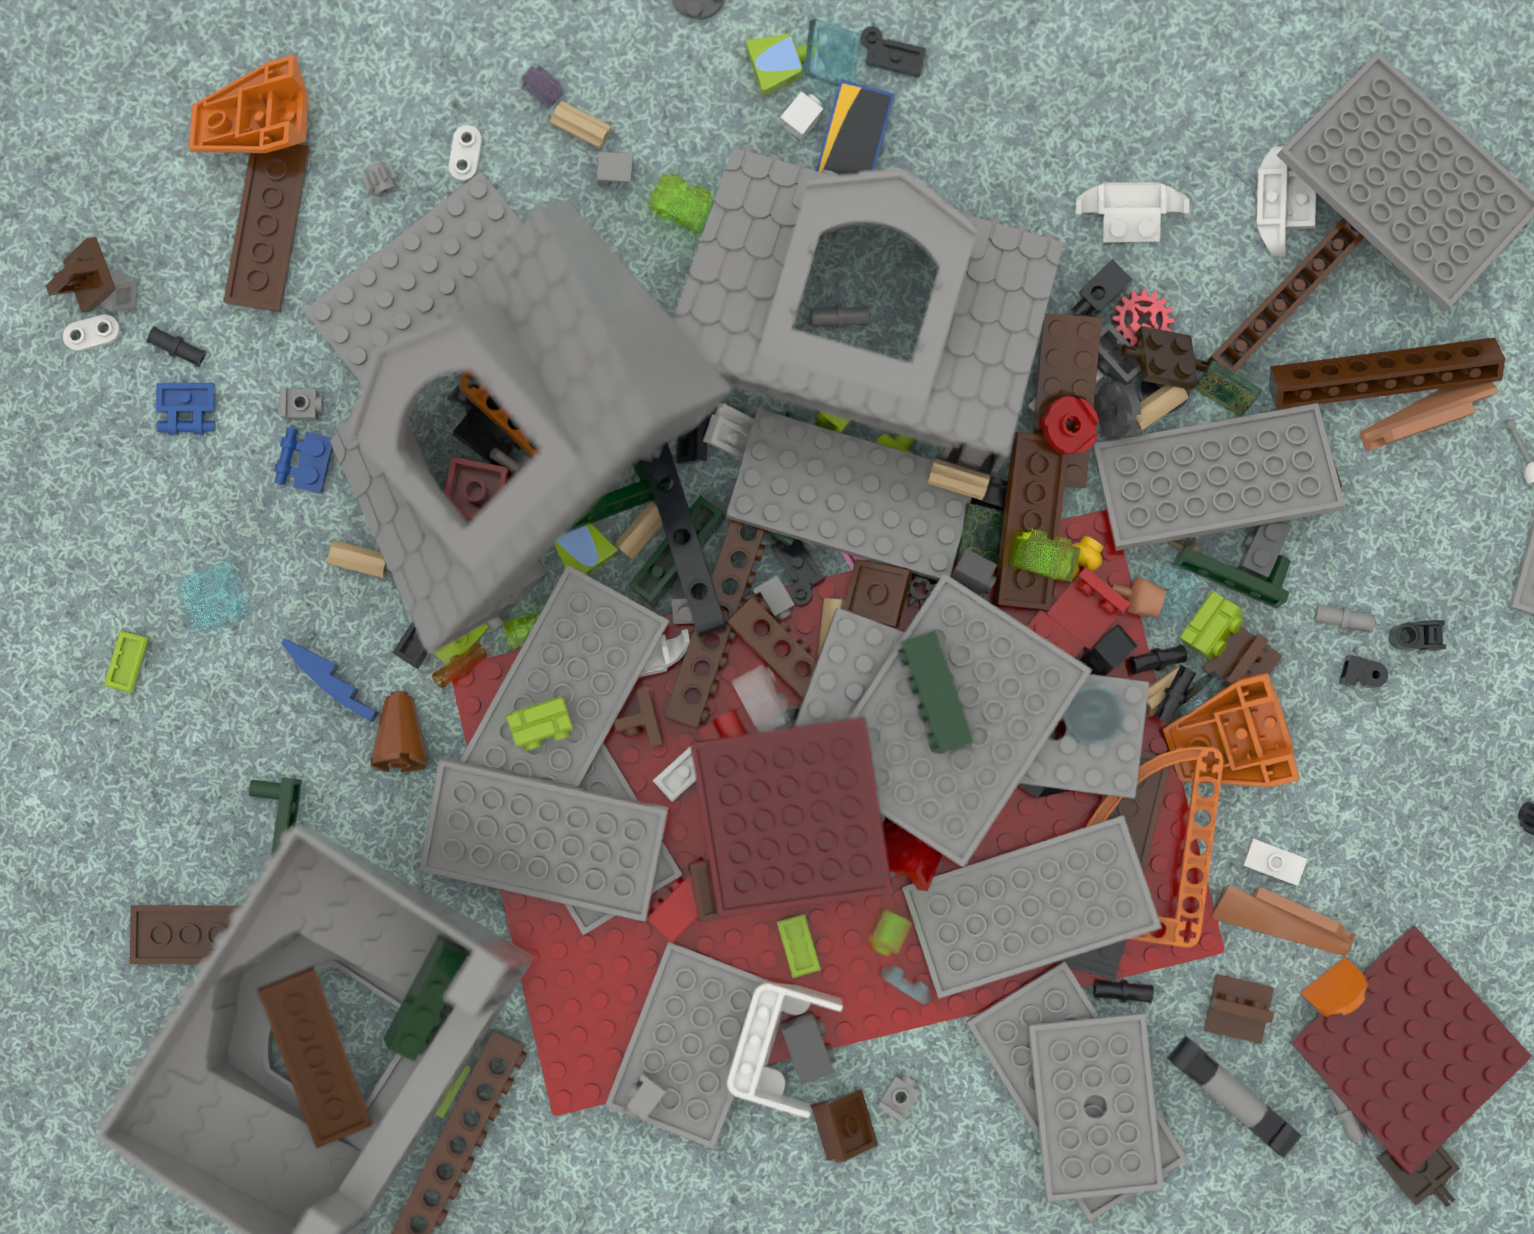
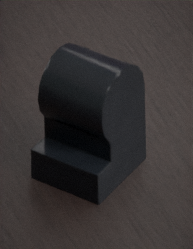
(1367, 672)

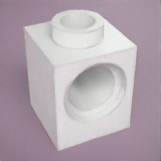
(802, 115)

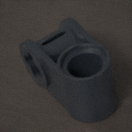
(1422, 635)

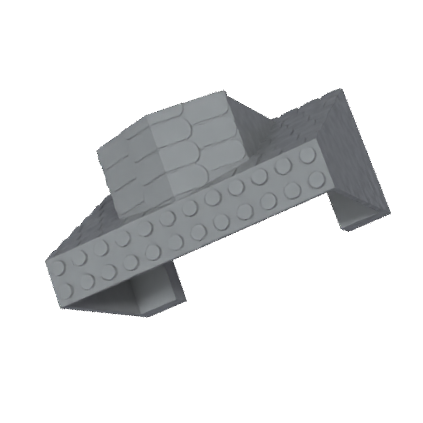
(975, 332)
(579, 367)
(227, 1124)

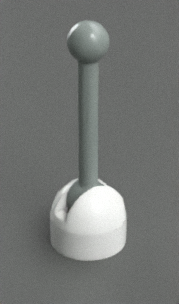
(1528, 472)

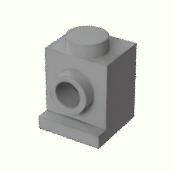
(289, 409)
(776, 597)
(680, 607)
(644, 1097)
(888, 1102)

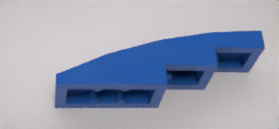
(323, 673)

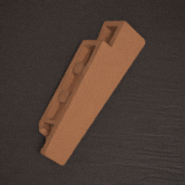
(1427, 413)
(1281, 918)

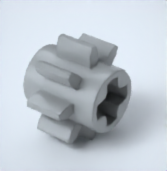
(380, 179)

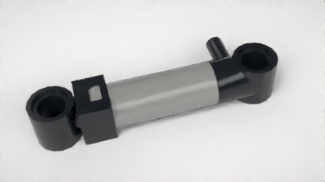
(1234, 1097)

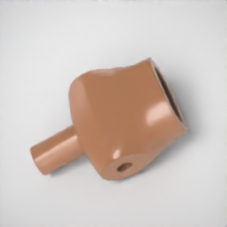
(1144, 597)

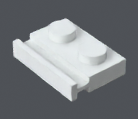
(729, 430)

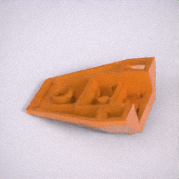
(254, 112)
(1248, 731)

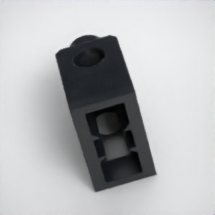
(1111, 280)

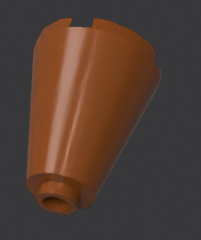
(399, 736)

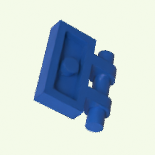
(185, 398)
(313, 461)

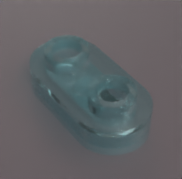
(917, 990)

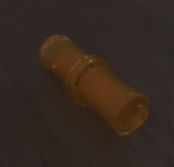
(459, 665)

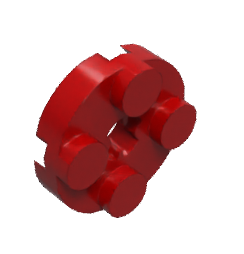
(1055, 430)

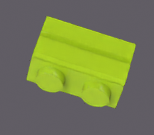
(1212, 626)
(540, 722)

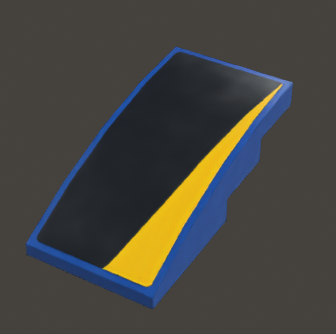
(855, 129)

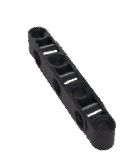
(688, 557)

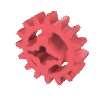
(1135, 311)

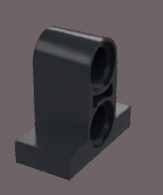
(1108, 652)

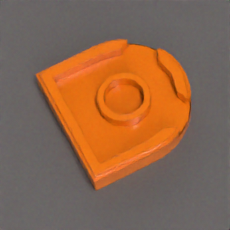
(1337, 990)

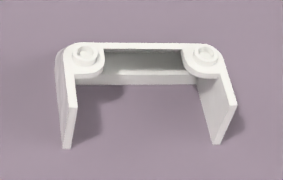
(749, 1072)

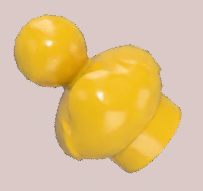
(1089, 554)

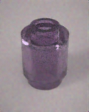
(542, 85)

